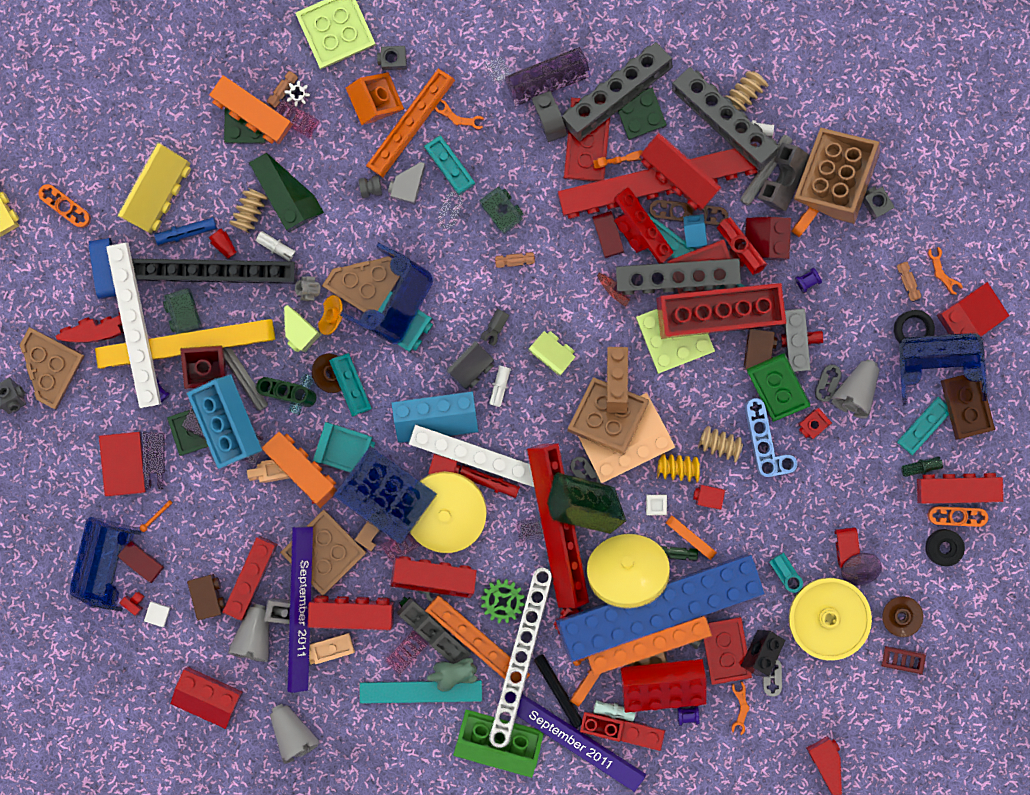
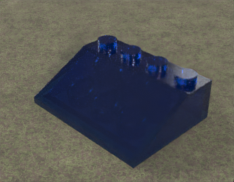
(385, 495)

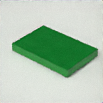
(778, 387)

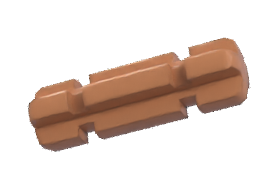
(279, 92)
(514, 259)
(909, 281)

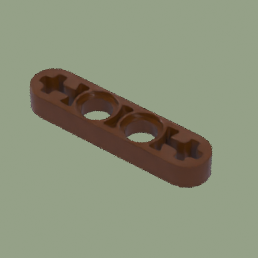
(688, 211)

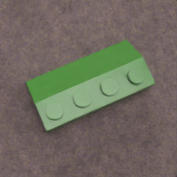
(517, 756)

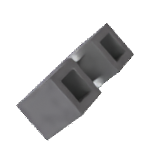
(792, 164)
(797, 339)

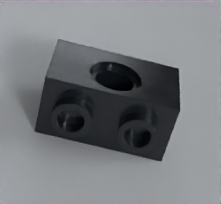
(763, 653)

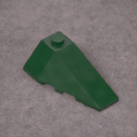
(289, 198)

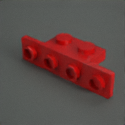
(639, 227)

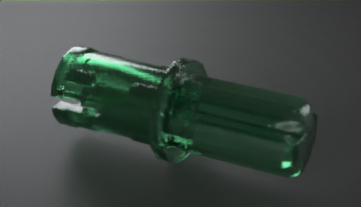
(922, 466)

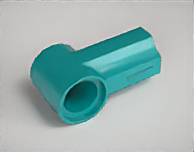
(785, 571)

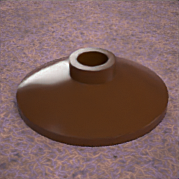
(319, 369)
(913, 616)

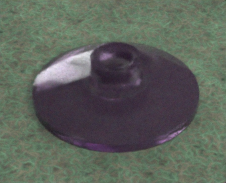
(861, 569)

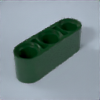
(278, 389)

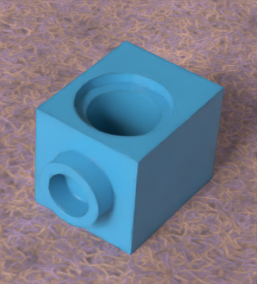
(695, 231)

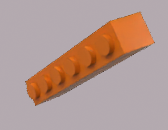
(650, 645)

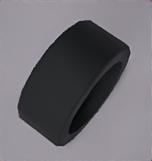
(898, 325)

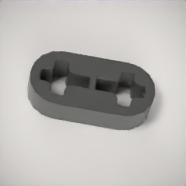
(832, 384)
(589, 470)

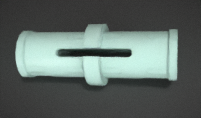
(613, 711)

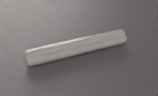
(762, 175)
(244, 379)

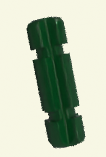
(681, 553)

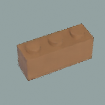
(617, 379)

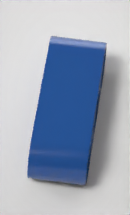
(101, 268)

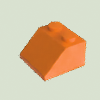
(374, 98)

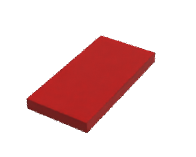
(581, 153)

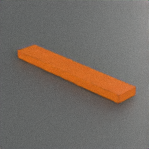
(410, 122)
(472, 637)

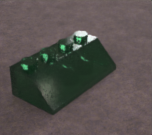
(585, 504)

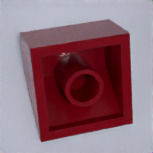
(769, 236)
(202, 365)

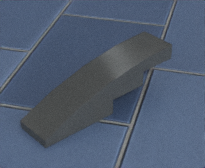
(433, 632)

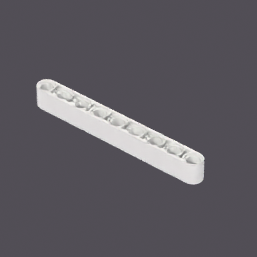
(523, 668)

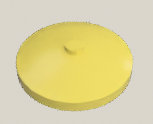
(454, 515)
(628, 570)
(830, 618)

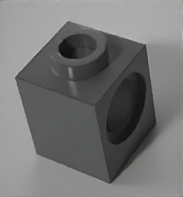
(399, 64)
(886, 204)

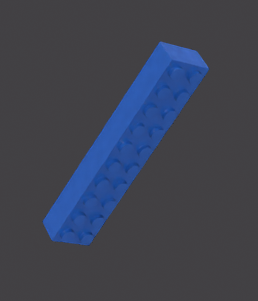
(678, 603)

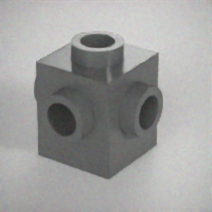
(11, 396)

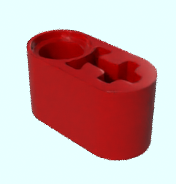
(847, 544)

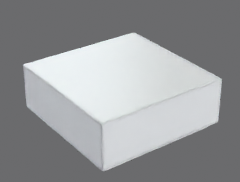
(656, 504)
(157, 614)

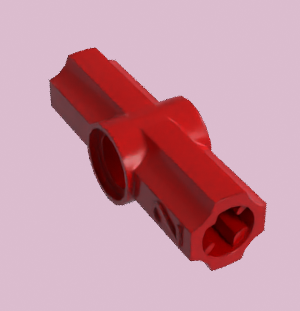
(749, 254)

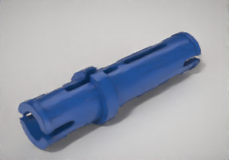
(181, 232)

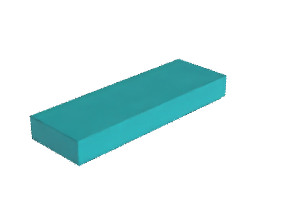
(449, 165)
(350, 384)
(924, 426)

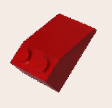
(974, 313)

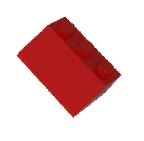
(205, 697)

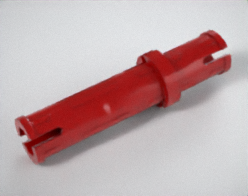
(490, 481)

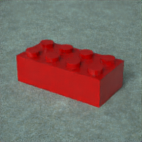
(351, 613)
(663, 685)

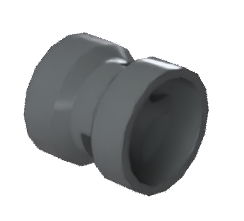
(372, 186)

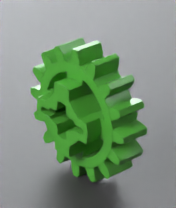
(507, 608)

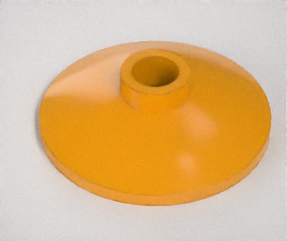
(331, 315)

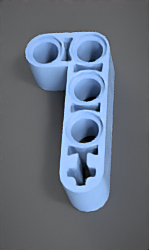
(765, 436)

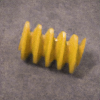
(678, 467)

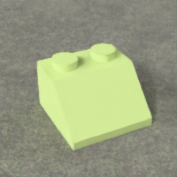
(298, 330)
(552, 353)

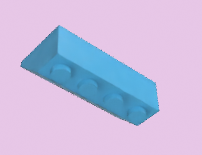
(443, 414)
(224, 421)

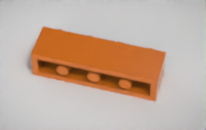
(251, 110)
(299, 469)

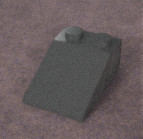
(471, 365)

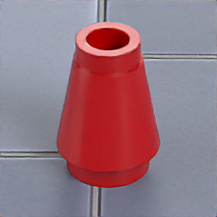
(222, 243)

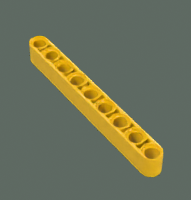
(170, 345)

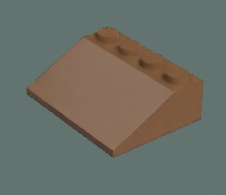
(838, 174)

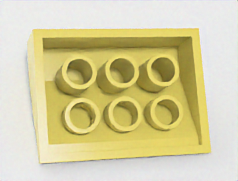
(155, 189)

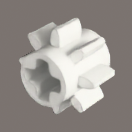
(293, 89)

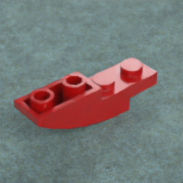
(91, 331)
(623, 730)

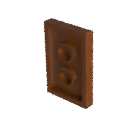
(965, 407)

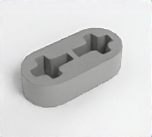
(777, 680)

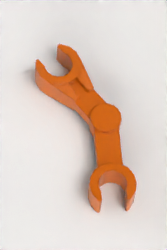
(447, 112)
(602, 162)
(939, 273)
(744, 708)

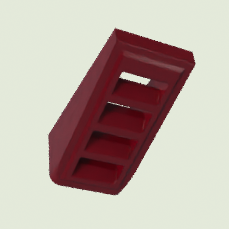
(922, 657)

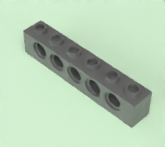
(598, 113)
(757, 156)
(730, 266)

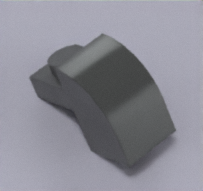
(549, 116)

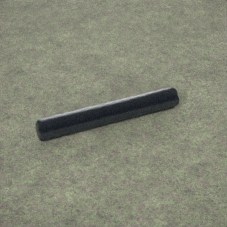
(558, 690)

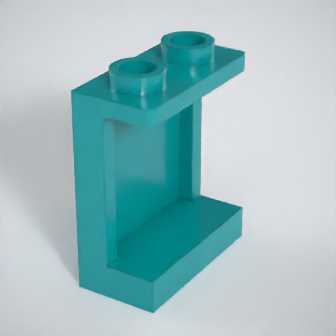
(420, 325)
(341, 447)

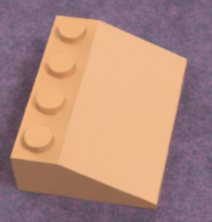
(647, 443)

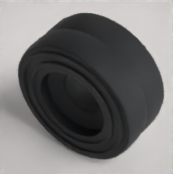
(956, 551)

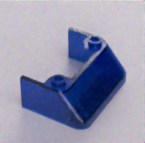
(403, 304)
(942, 352)
(98, 562)

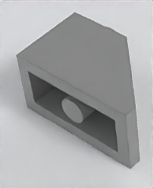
(407, 184)
(278, 611)

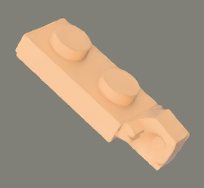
(266, 472)
(331, 649)

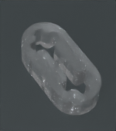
(446, 207)

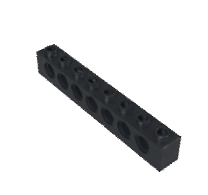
(215, 271)

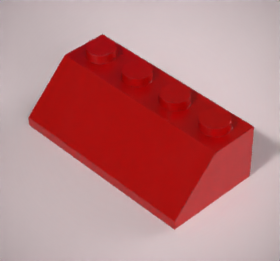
(679, 172)

